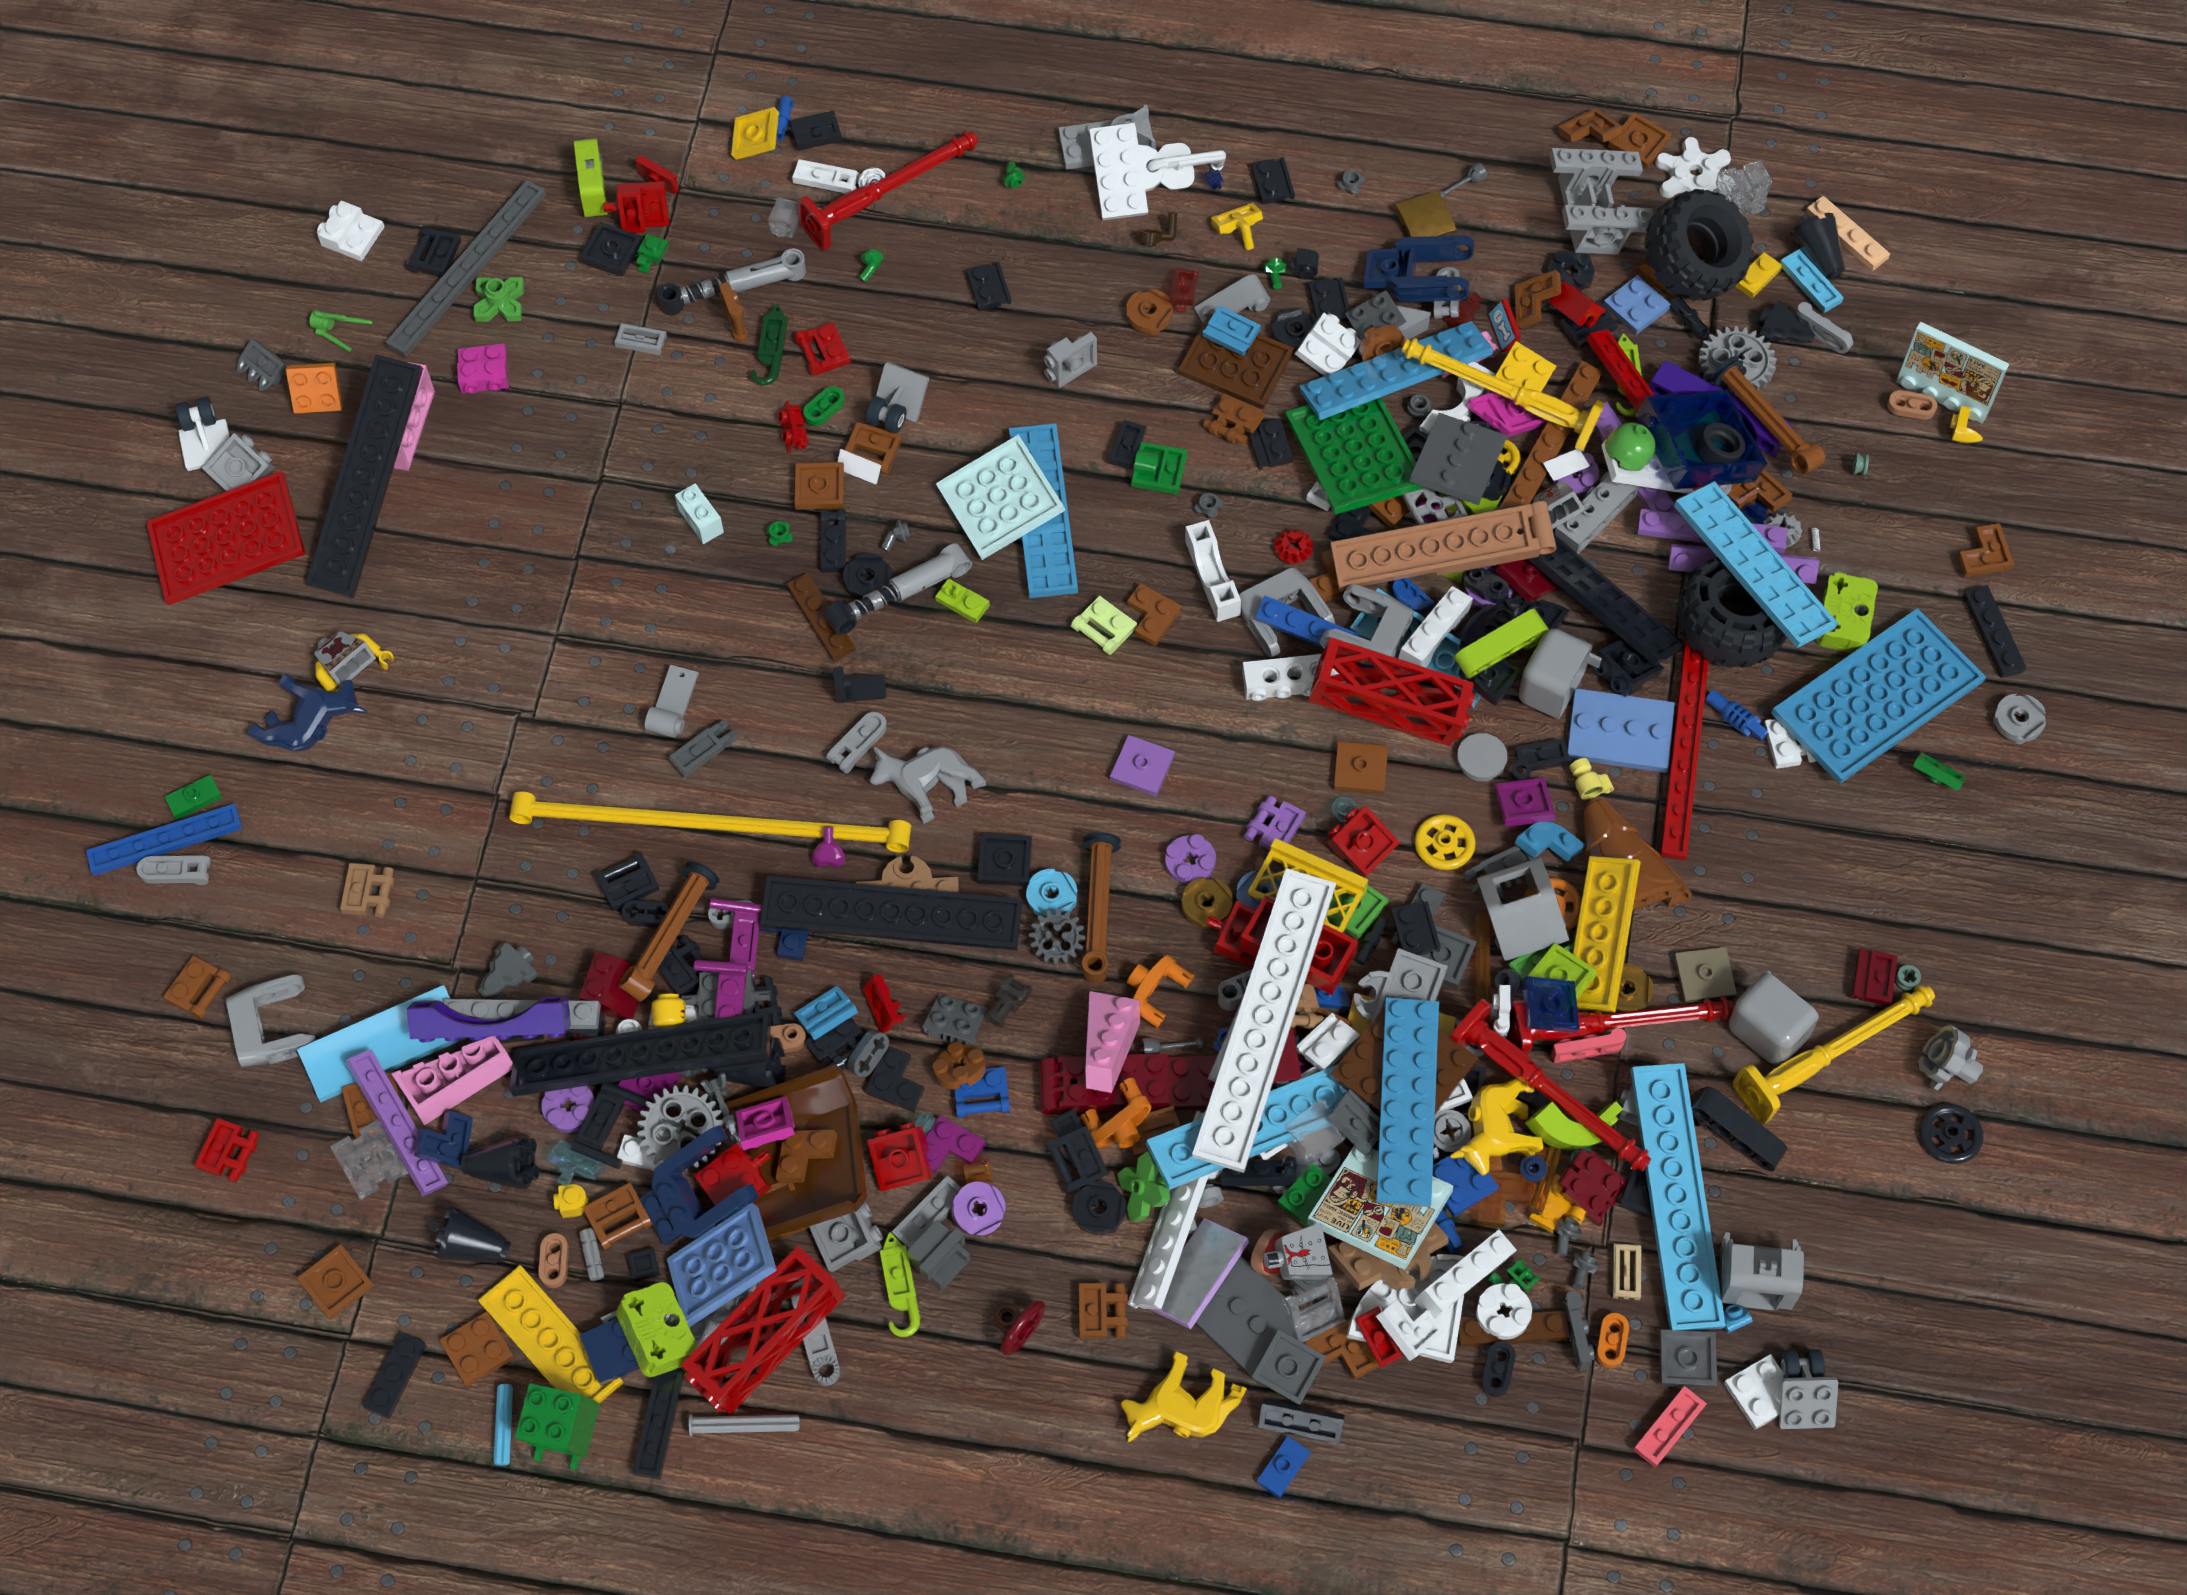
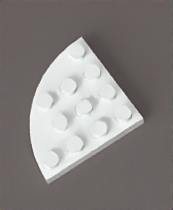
(1382, 1295)

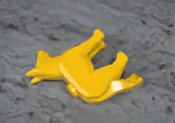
(1493, 1127)
(1178, 1409)

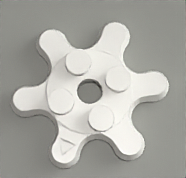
(1691, 159)

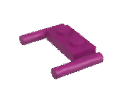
(744, 930)
(730, 986)

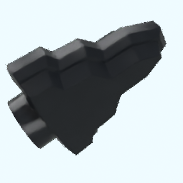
(1783, 324)

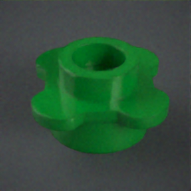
(779, 527)

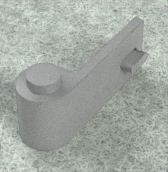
(1242, 294)
(672, 702)

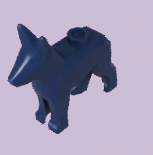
(310, 717)

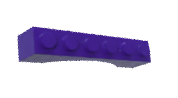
(1674, 380)
(436, 1020)

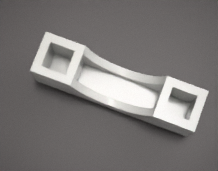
(1467, 391)
(1207, 561)
(1443, 618)
(1465, 1274)

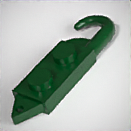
(772, 344)

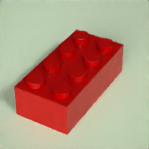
(1331, 956)

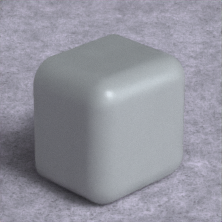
(1555, 672)
(1772, 1019)

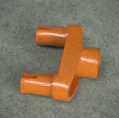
(1147, 980)
(1123, 1125)

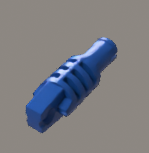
(1737, 715)

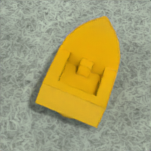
(1960, 431)

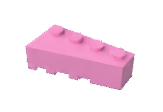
(1109, 1038)
(453, 1077)

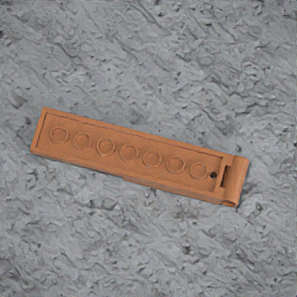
(1445, 546)

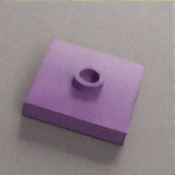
(1142, 765)

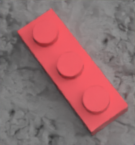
(1669, 1426)

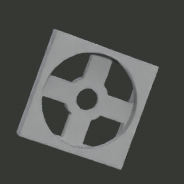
(1418, 512)

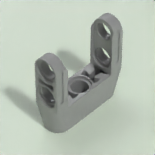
(1286, 588)
(1391, 629)
(247, 1023)

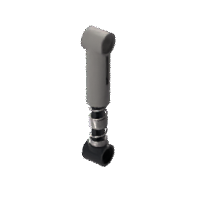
(738, 279)
(950, 562)

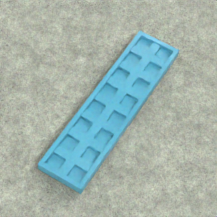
(1755, 564)

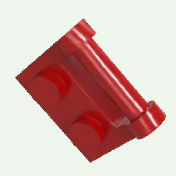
(829, 345)

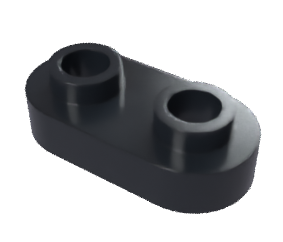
(1484, 585)
(1498, 1370)

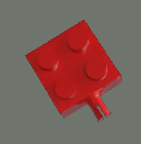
(640, 206)
(1230, 934)
(733, 1171)

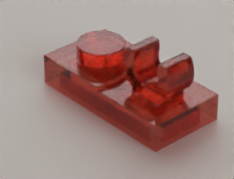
(1184, 288)

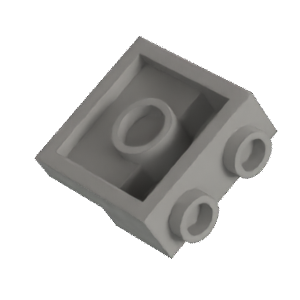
(1069, 359)
(238, 463)
(847, 1238)

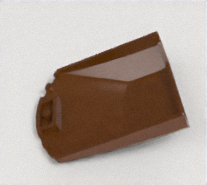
(830, 1184)

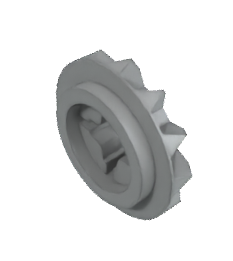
(1794, 526)
(1455, 1121)

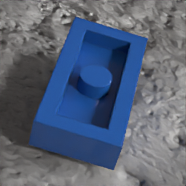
(1283, 1467)

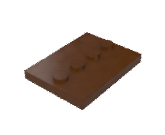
(1243, 377)

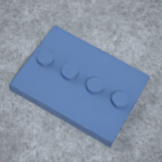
(1621, 730)
(721, 1264)

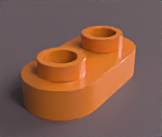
(1612, 1341)

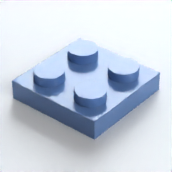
(1636, 305)

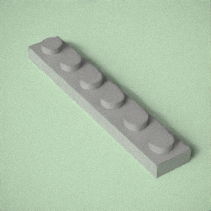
(582, 1013)

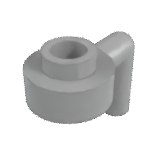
(1210, 1197)

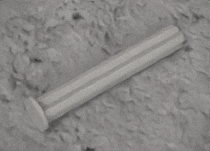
(757, 1423)

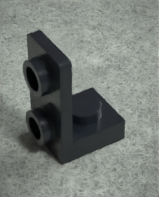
(858, 688)

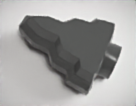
(507, 969)

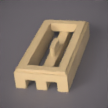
(1626, 1293)

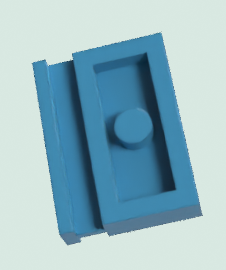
(1231, 330)
(825, 1012)

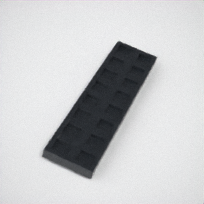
(1608, 603)

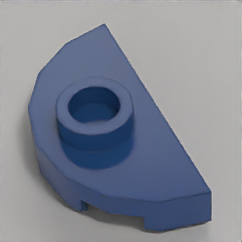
(1411, 595)
(1339, 1000)

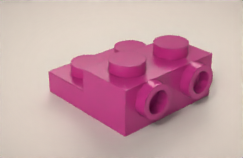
(482, 368)
(765, 1123)

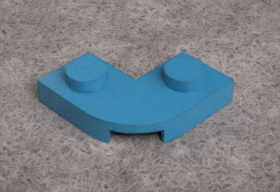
(1551, 835)

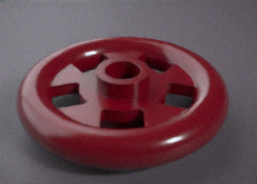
(1023, 1327)

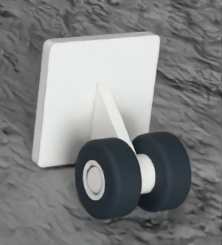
(200, 441)

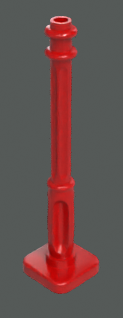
(818, 221)
(1598, 1022)
(1475, 1030)

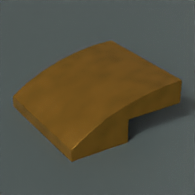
(1425, 216)

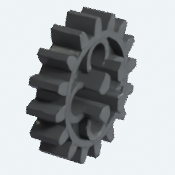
(1042, 936)

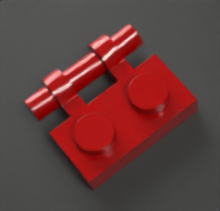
(220, 1146)

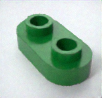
(821, 406)

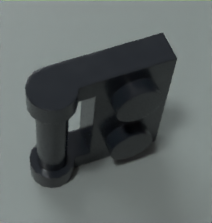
(439, 255)
(630, 887)
(1084, 1154)

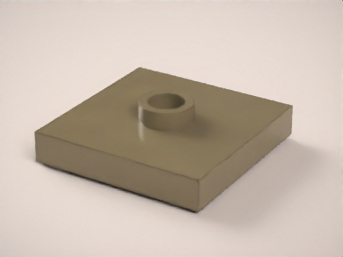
(1705, 975)

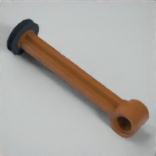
(1804, 456)
(1101, 847)
(638, 979)

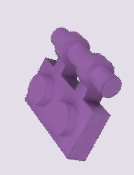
(1283, 825)

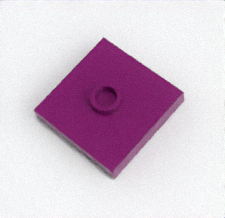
(1524, 802)
(649, 1086)

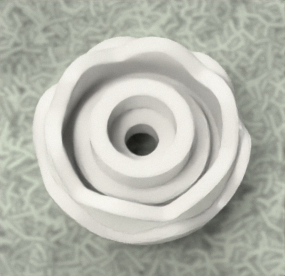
(869, 174)

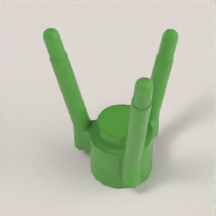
(325, 321)

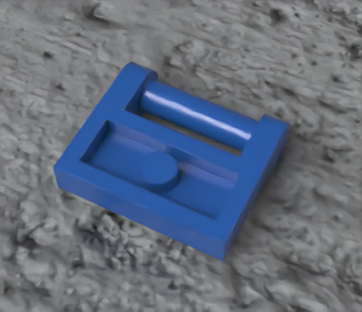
(990, 1085)

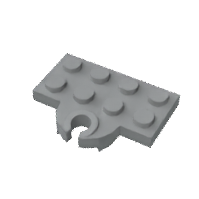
(1408, 978)

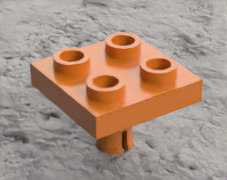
(314, 388)

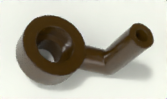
(1151, 237)

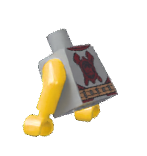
(345, 657)

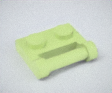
(1108, 620)

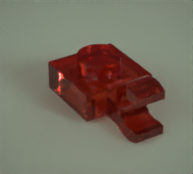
(1465, 311)

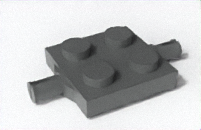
(707, 995)

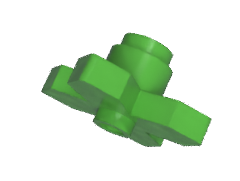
(499, 297)
(1146, 1187)

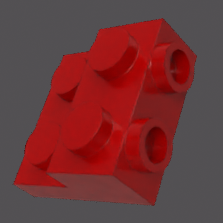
(1361, 840)
(900, 1156)

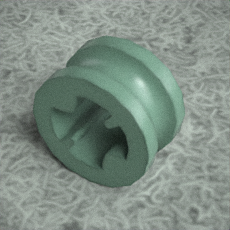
(1860, 464)
(1908, 986)

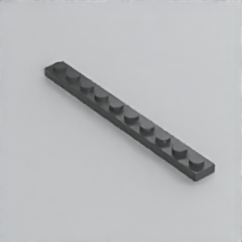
(465, 268)

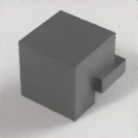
(939, 1254)

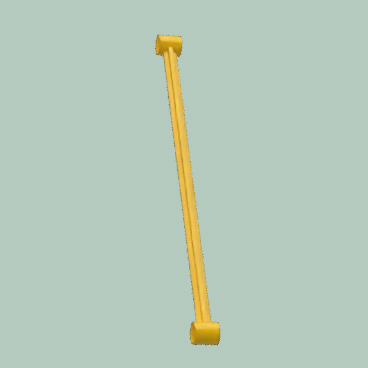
(525, 807)

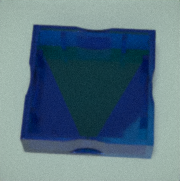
(1676, 426)

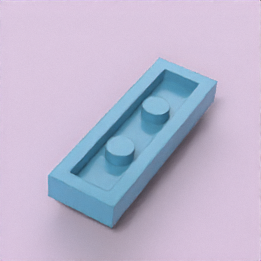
(1811, 281)

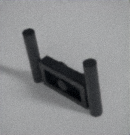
(601, 1122)

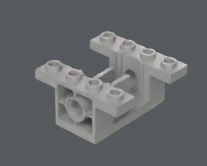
(1588, 200)

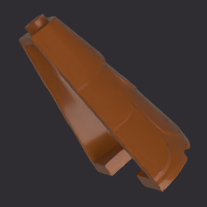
(1613, 836)

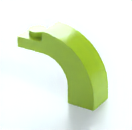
(1562, 1132)

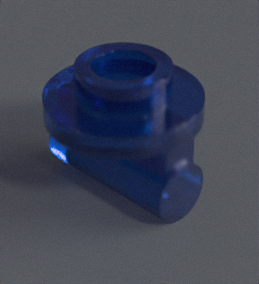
(1756, 512)

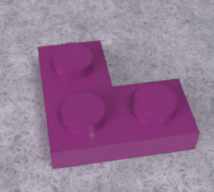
(951, 1138)

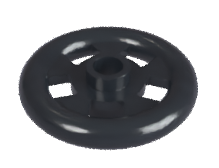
(1944, 1152)

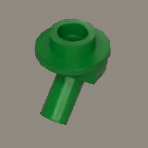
(1014, 176)
(873, 259)
(1275, 267)

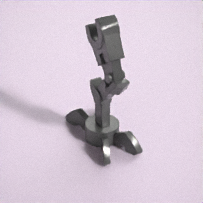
(717, 1087)

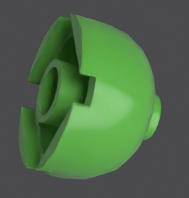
(1631, 445)

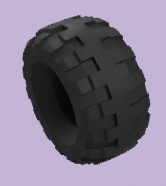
(1721, 234)
(1719, 632)

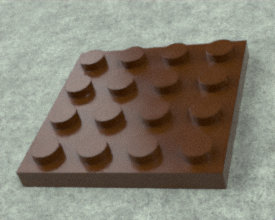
(1362, 1066)

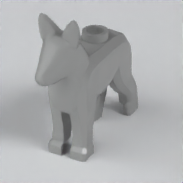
(923, 772)

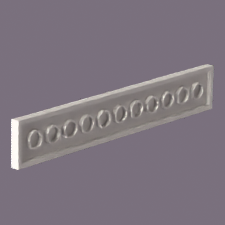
(1264, 1021)

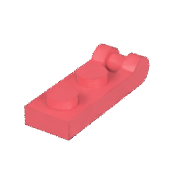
(1588, 1046)

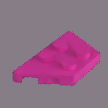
(1504, 414)

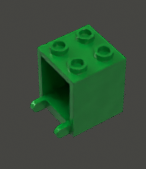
(557, 1422)

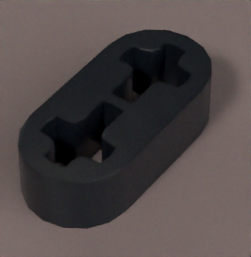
(646, 913)

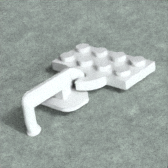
(1123, 171)

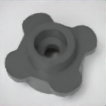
(1351, 176)
(1208, 499)

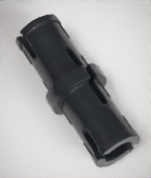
(1689, 317)

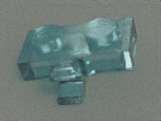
(573, 1162)

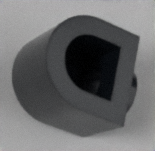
(1305, 263)

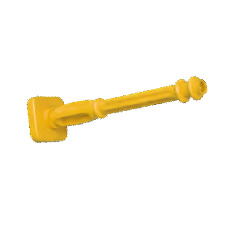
(1536, 402)
(1761, 1092)

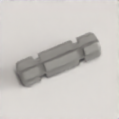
(591, 1254)

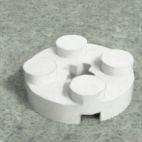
(1496, 1324)

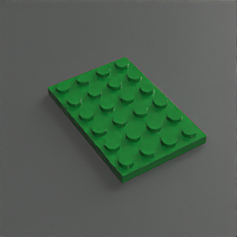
(1355, 454)

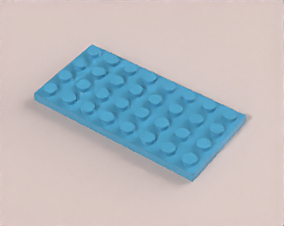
(1878, 695)

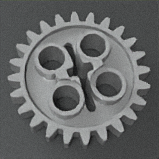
(1722, 348)
(690, 1106)

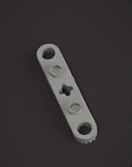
(819, 1345)

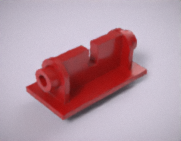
(790, 418)

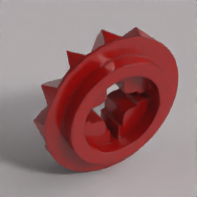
(1293, 555)

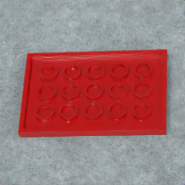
(225, 538)

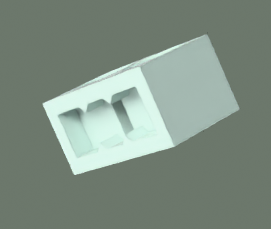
(699, 513)

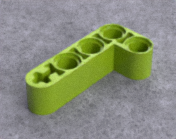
(1518, 633)

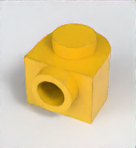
(570, 1200)

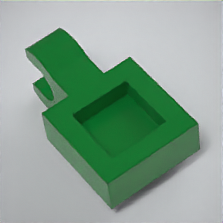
(651, 250)

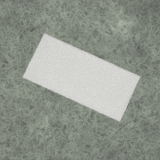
(1566, 464)
(859, 466)

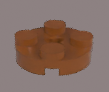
(1146, 322)
(1385, 337)
(947, 1064)

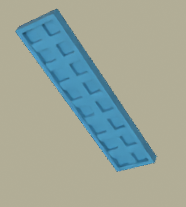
(1391, 372)
(1049, 546)
(1407, 1102)

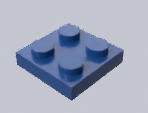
(1467, 1183)

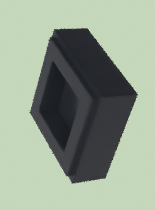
(644, 1264)

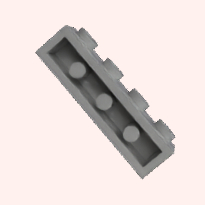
(1601, 507)

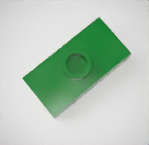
(1939, 772)
(193, 797)

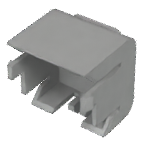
(1527, 922)
(1760, 1275)

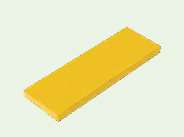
(1605, 927)
(544, 1335)

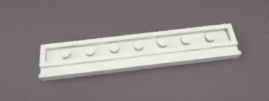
(1167, 1243)

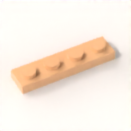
(1851, 235)

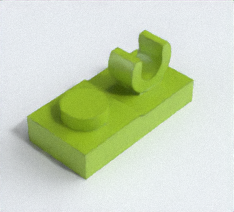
(962, 601)

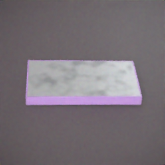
(1201, 1271)

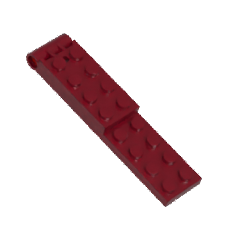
(1160, 1078)

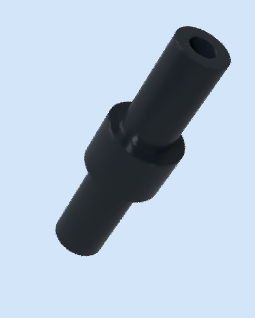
(1371, 941)

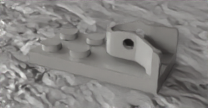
(1077, 144)

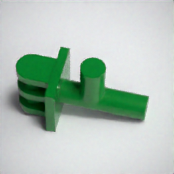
(1525, 1273)

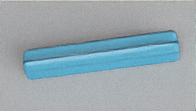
(503, 1424)

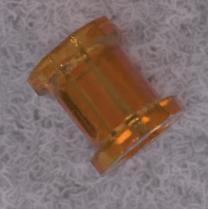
(977, 1172)

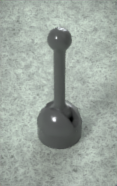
(1475, 173)
(1152, 1046)

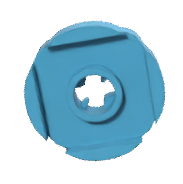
(1056, 881)

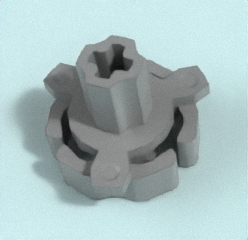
(1952, 1057)

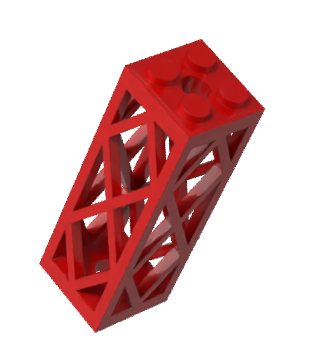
(1393, 707)
(750, 1316)

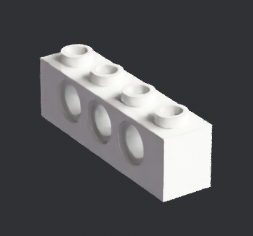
(1280, 670)

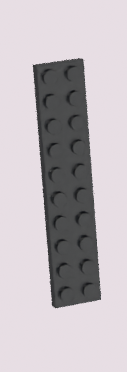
(364, 476)
(891, 913)
(641, 1053)

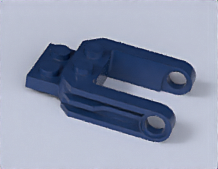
(1397, 268)
(673, 1203)

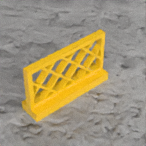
(1312, 865)

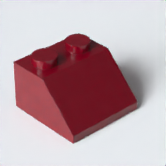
(602, 986)

